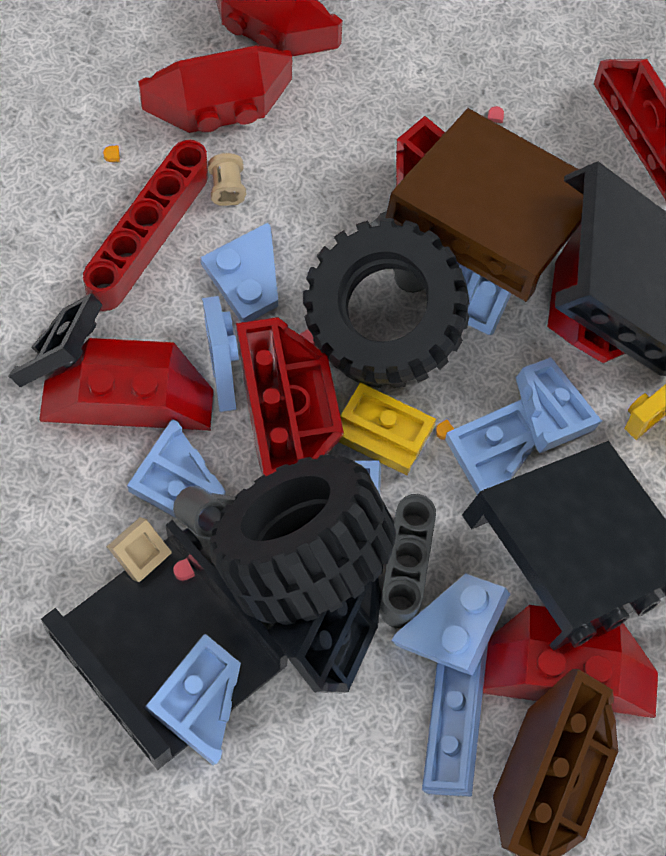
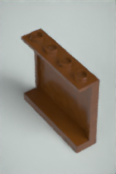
(491, 202)

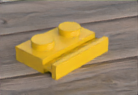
(385, 428)

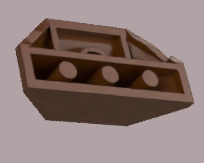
(557, 768)

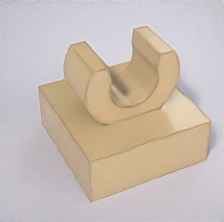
(139, 549)

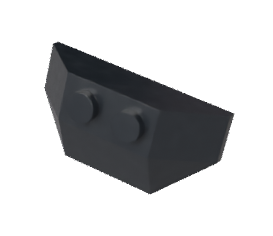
(334, 645)

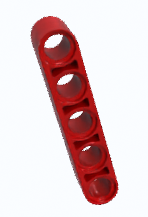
(148, 207)

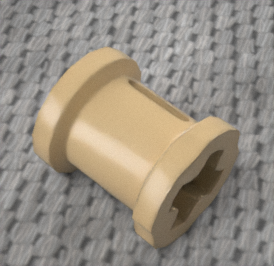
(227, 179)

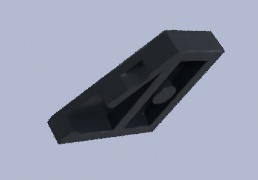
(61, 341)

